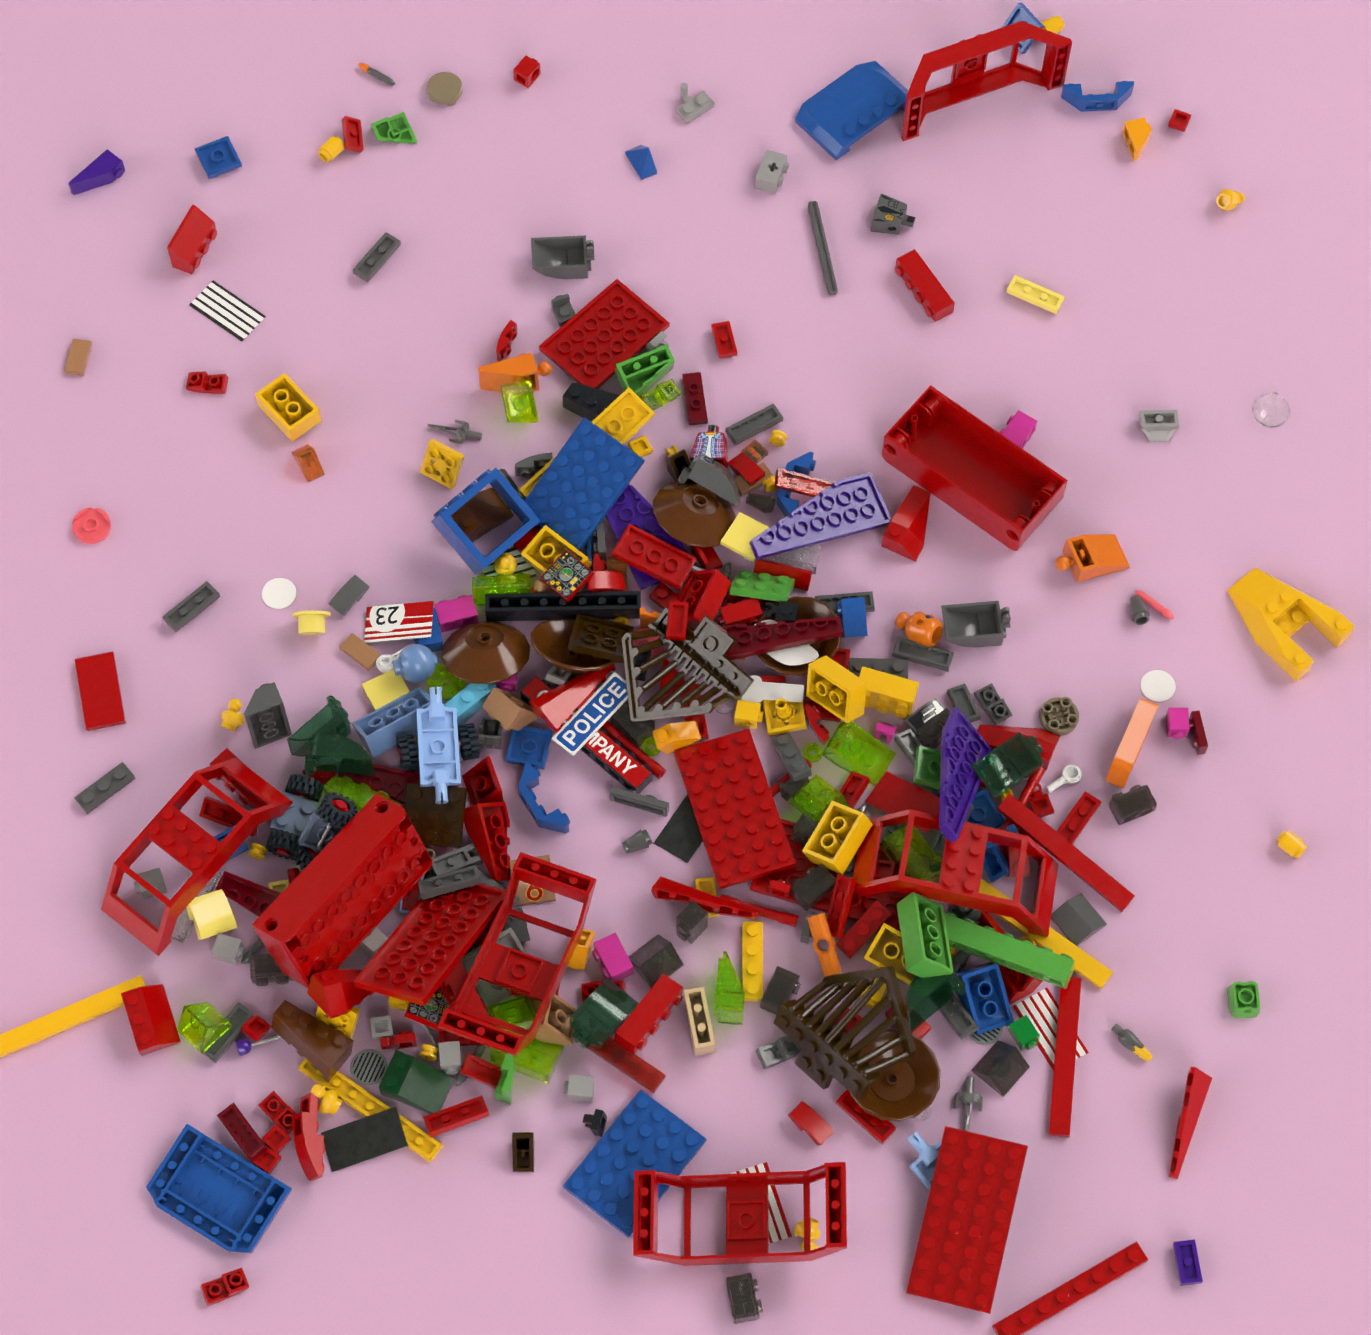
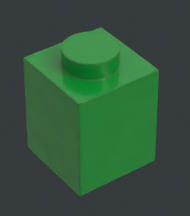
(1024, 1033)

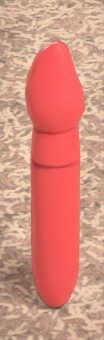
(1154, 604)

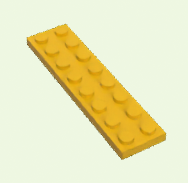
(620, 420)

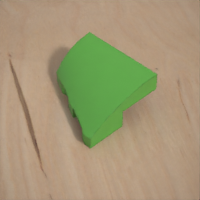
(505, 1086)

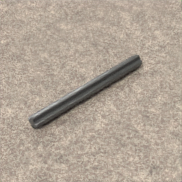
(822, 248)

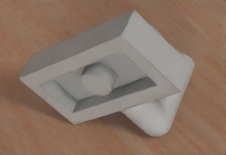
(693, 107)

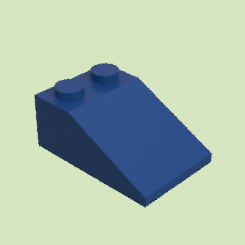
(985, 997)

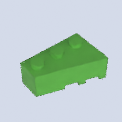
(644, 370)

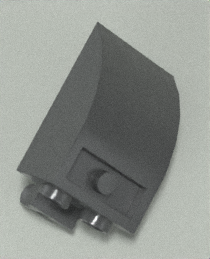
(562, 256)
(713, 477)
(976, 623)

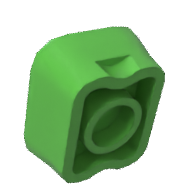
(1244, 999)

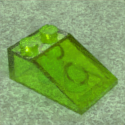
(858, 752)

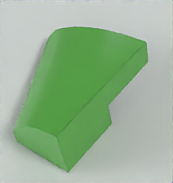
(394, 129)

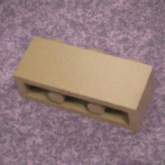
(699, 1021)

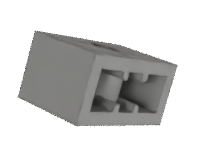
(771, 171)

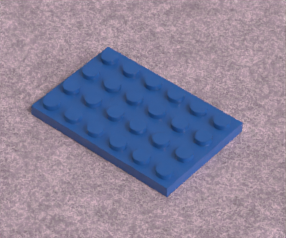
(583, 483)
(639, 1139)

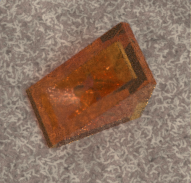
(308, 462)

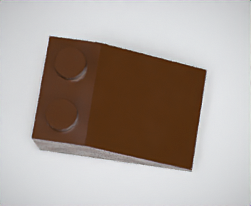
(481, 514)

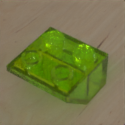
(815, 798)

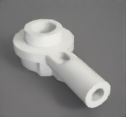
(385, 662)
(1070, 774)

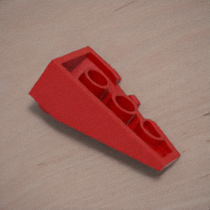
(908, 526)
(999, 734)
(488, 831)
(335, 991)

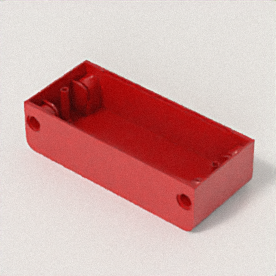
(973, 468)
(344, 891)

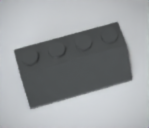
(266, 716)

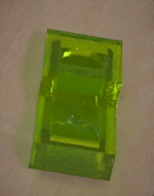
(661, 395)

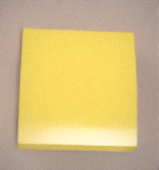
(211, 914)

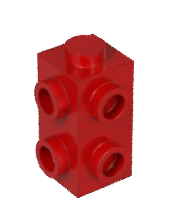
(743, 612)

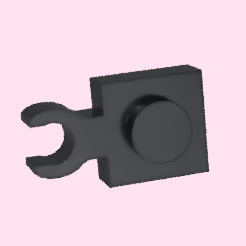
(784, 612)

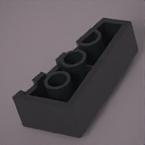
(587, 401)

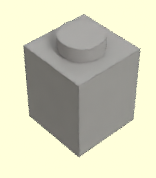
(154, 878)
(228, 949)
(450, 1057)
(579, 1088)

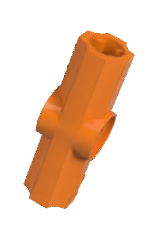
(828, 958)

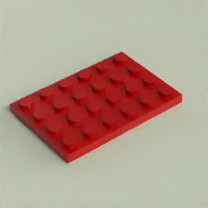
(603, 334)

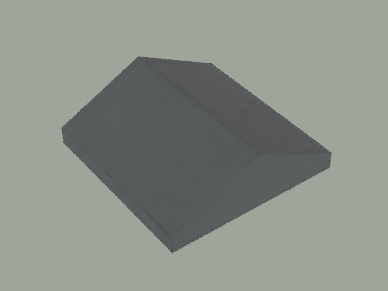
(1077, 919)

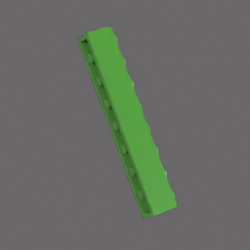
(1008, 951)

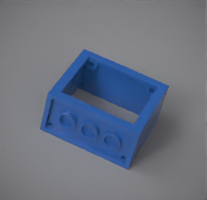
(460, 542)

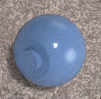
(415, 663)

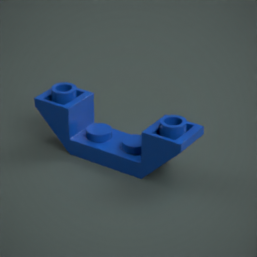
(1073, 95)
(802, 465)
(553, 821)

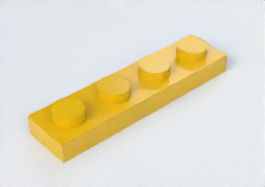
(752, 961)

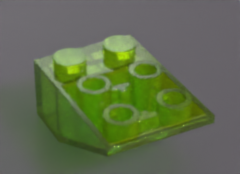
(729, 993)

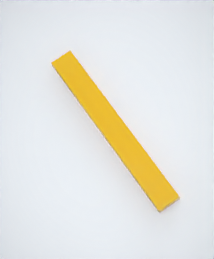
(1084, 963)
(66, 1017)
(368, 1105)

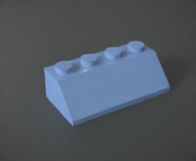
(382, 726)

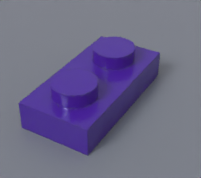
(1187, 1262)

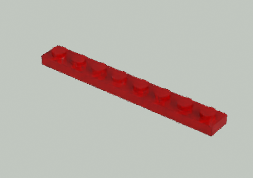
(1072, 1291)

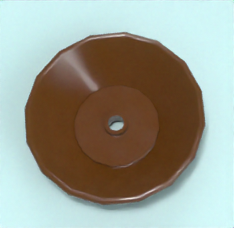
(693, 514)
(808, 609)
(551, 642)
(485, 652)
(914, 1085)

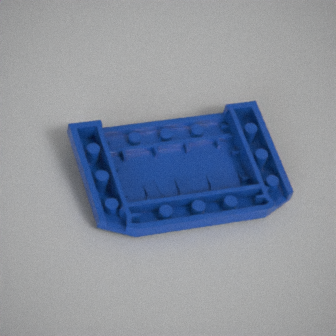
(851, 107)
(216, 1192)

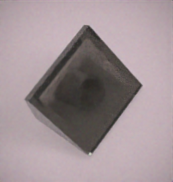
(655, 959)
(1001, 1067)

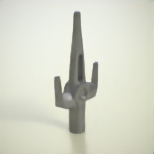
(462, 432)
(968, 1098)

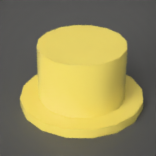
(311, 622)

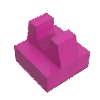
(886, 729)

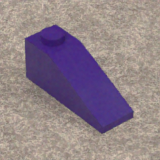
(99, 173)

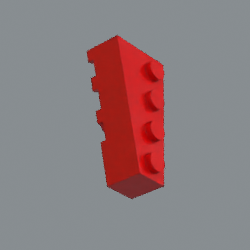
(452, 986)

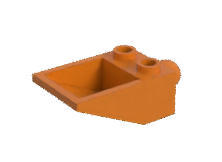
(512, 371)
(1092, 556)

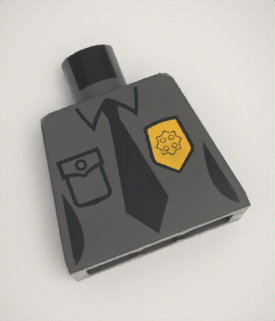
(890, 216)

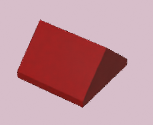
(483, 783)

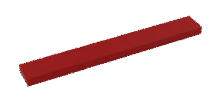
(1065, 852)
(1065, 1059)

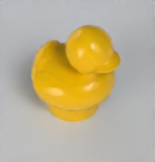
(1229, 199)
(505, 564)
(230, 718)
(329, 1099)
(815, 1232)

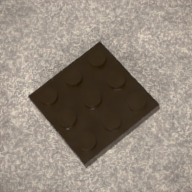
(598, 637)
(437, 823)

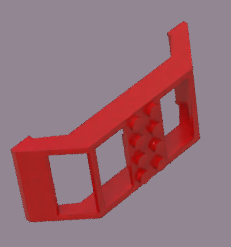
(968, 69)
(190, 847)
(961, 870)
(516, 969)
(745, 1214)

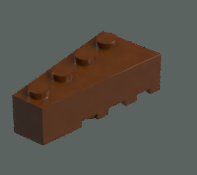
(312, 1038)

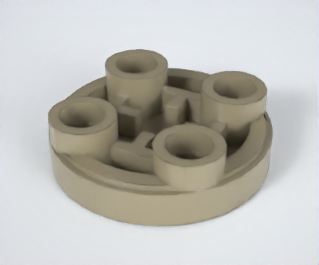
(444, 88)
(1059, 716)

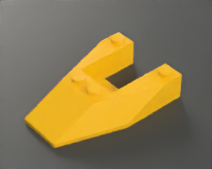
(1278, 611)

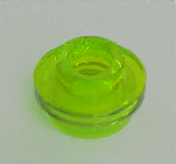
(646, 743)
(812, 747)

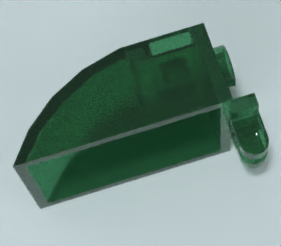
(329, 720)
(337, 755)
(1009, 764)
(929, 995)
(601, 1015)

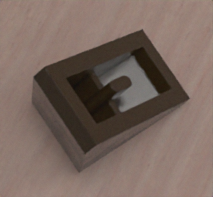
(677, 463)
(523, 1151)

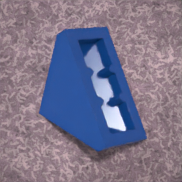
(642, 161)
(995, 863)

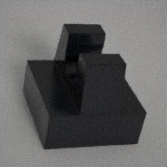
(596, 1122)

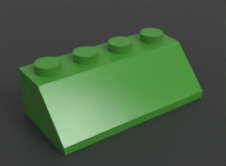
(924, 936)

